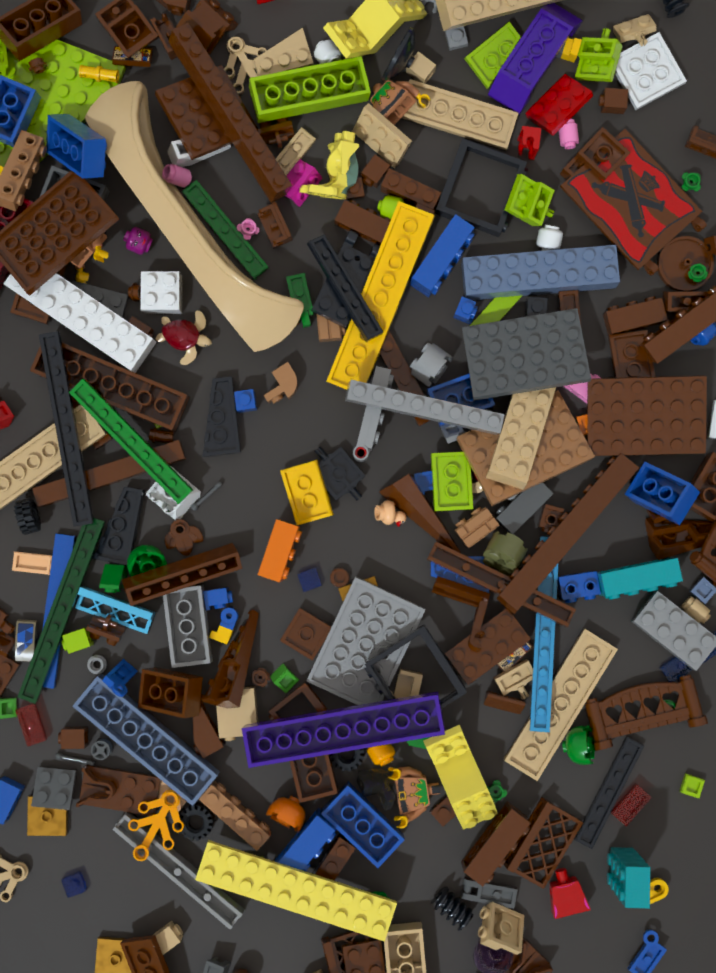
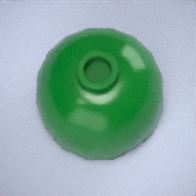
(144, 559)
(579, 745)

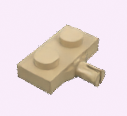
(635, 29)
(515, 679)

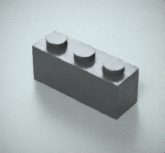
(522, 507)

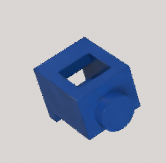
(466, 310)
(217, 597)

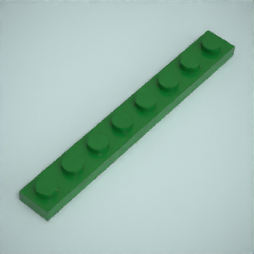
(131, 441)

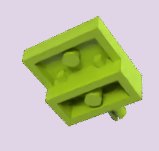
(598, 58)
(530, 200)

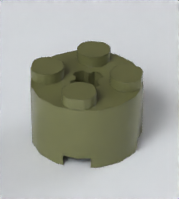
(504, 553)

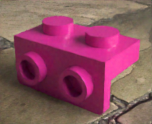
(300, 175)

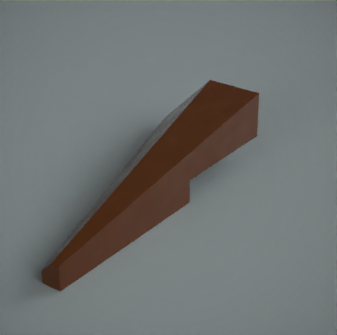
(412, 501)
(672, 539)
(229, 682)

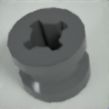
(100, 747)

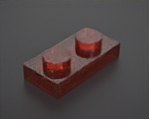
(31, 724)
(631, 804)

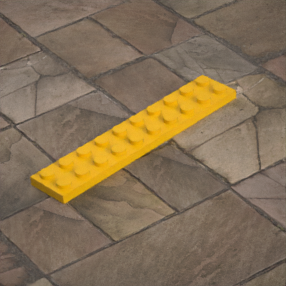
(383, 292)

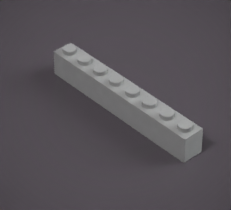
(424, 407)

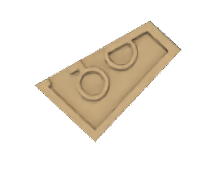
(284, 56)

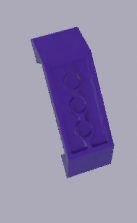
(533, 56)

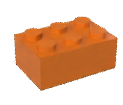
(280, 551)

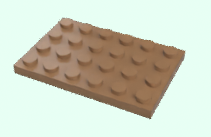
(558, 451)

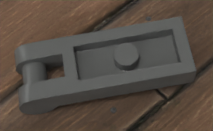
(489, 893)

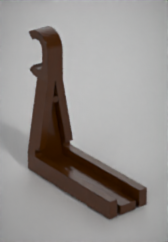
(468, 596)

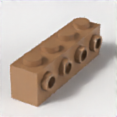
(20, 168)
(235, 815)

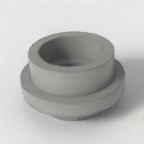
(91, 666)

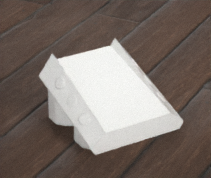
(168, 504)

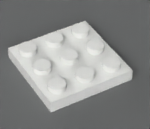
(648, 71)

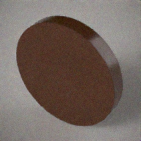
(678, 257)

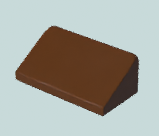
(503, 702)

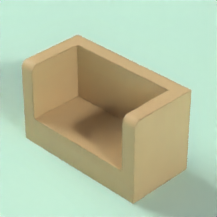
(408, 683)

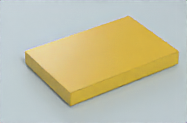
(306, 492)

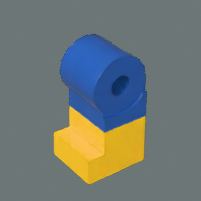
(228, 622)

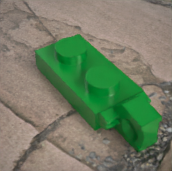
(298, 289)

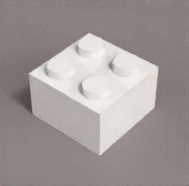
(161, 292)

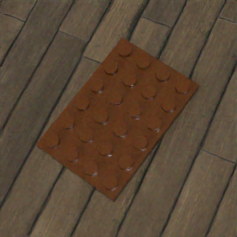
(53, 231)
(647, 415)

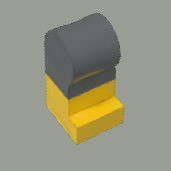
(570, 50)

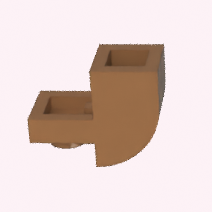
(287, 384)

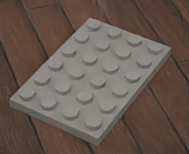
(362, 629)

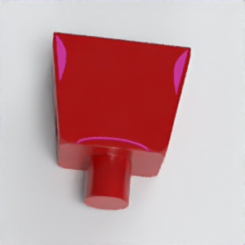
(566, 895)

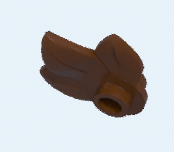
(183, 540)

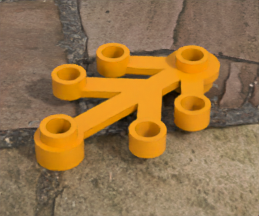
(157, 821)

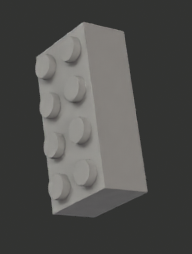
(187, 627)
(675, 630)

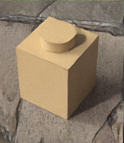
(421, 68)
(169, 936)

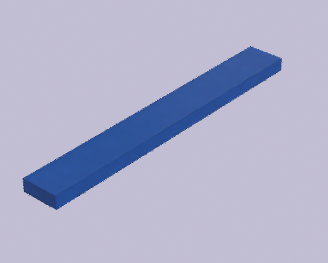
(61, 554)

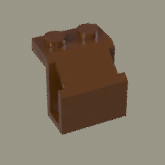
(209, 23)

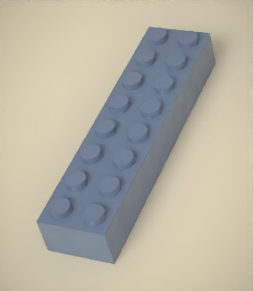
(540, 272)
(147, 740)

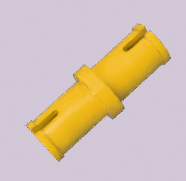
(99, 73)

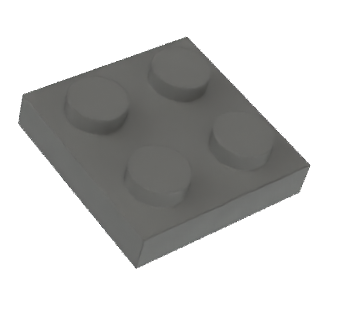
(54, 788)

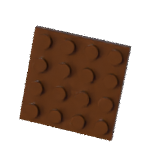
(193, 117)

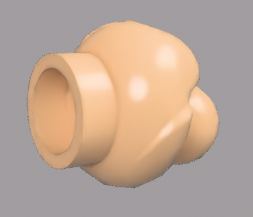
(388, 515)

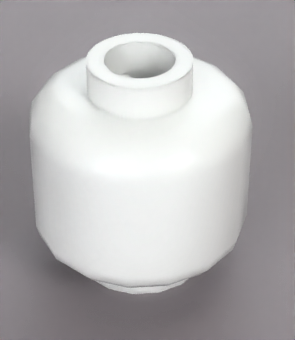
(327, 51)
(549, 238)

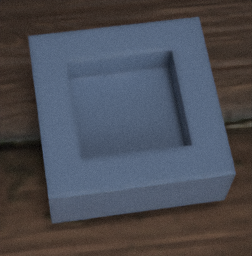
(703, 590)

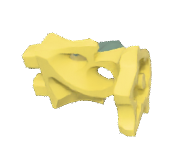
(341, 168)

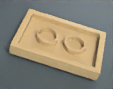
(381, 135)

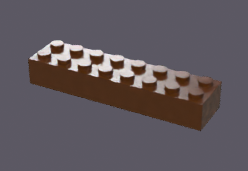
(122, 387)

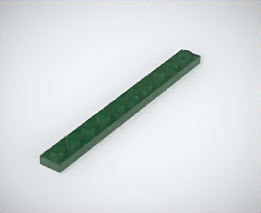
(60, 611)

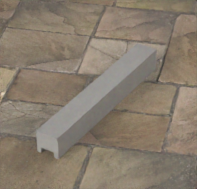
(181, 872)

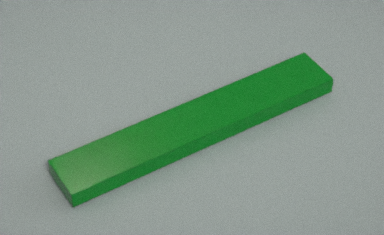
(225, 229)

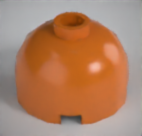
(287, 812)

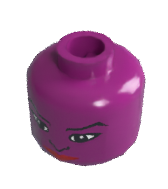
(138, 240)

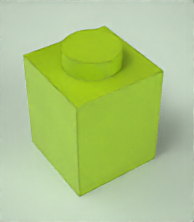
(77, 640)

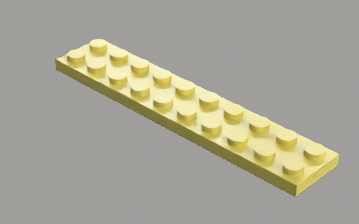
(296, 890)

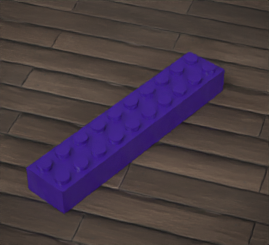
(343, 729)

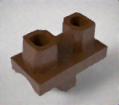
(276, 133)
(107, 628)

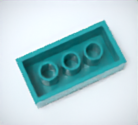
(640, 576)
(629, 877)

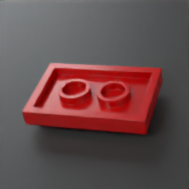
(559, 104)

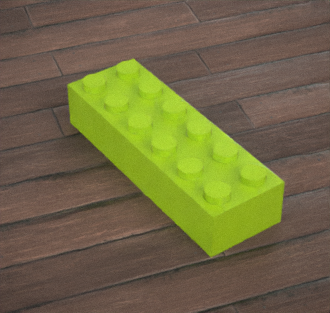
(309, 89)

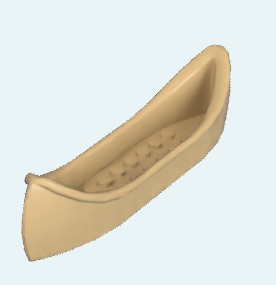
(254, 312)

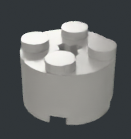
(430, 365)

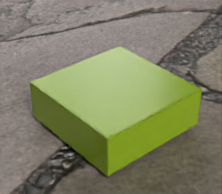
(692, 785)

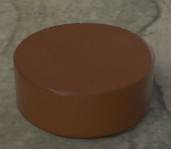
(339, 577)

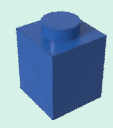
(245, 400)

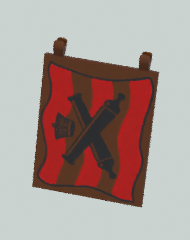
(635, 205)

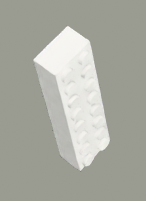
(89, 320)

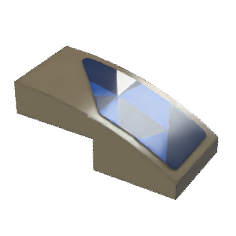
(25, 639)

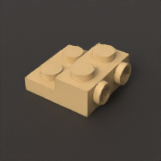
(501, 928)

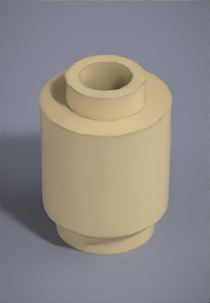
(696, 609)

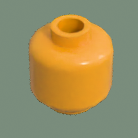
(381, 754)

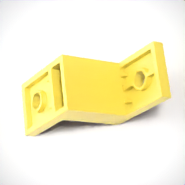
(372, 25)
(461, 777)

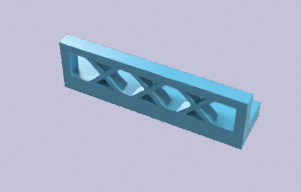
(114, 603)

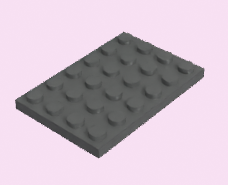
(526, 354)

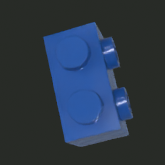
(578, 585)

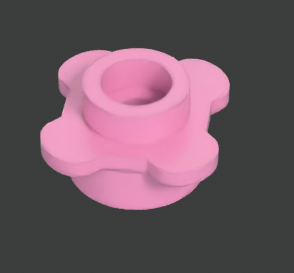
(248, 223)

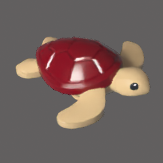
(185, 335)

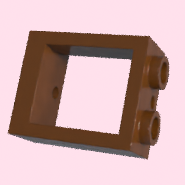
(308, 692)

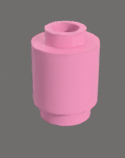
(569, 135)
(177, 175)

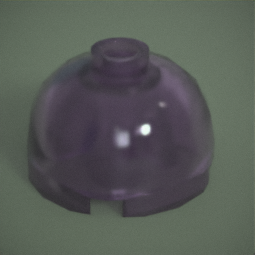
(490, 960)

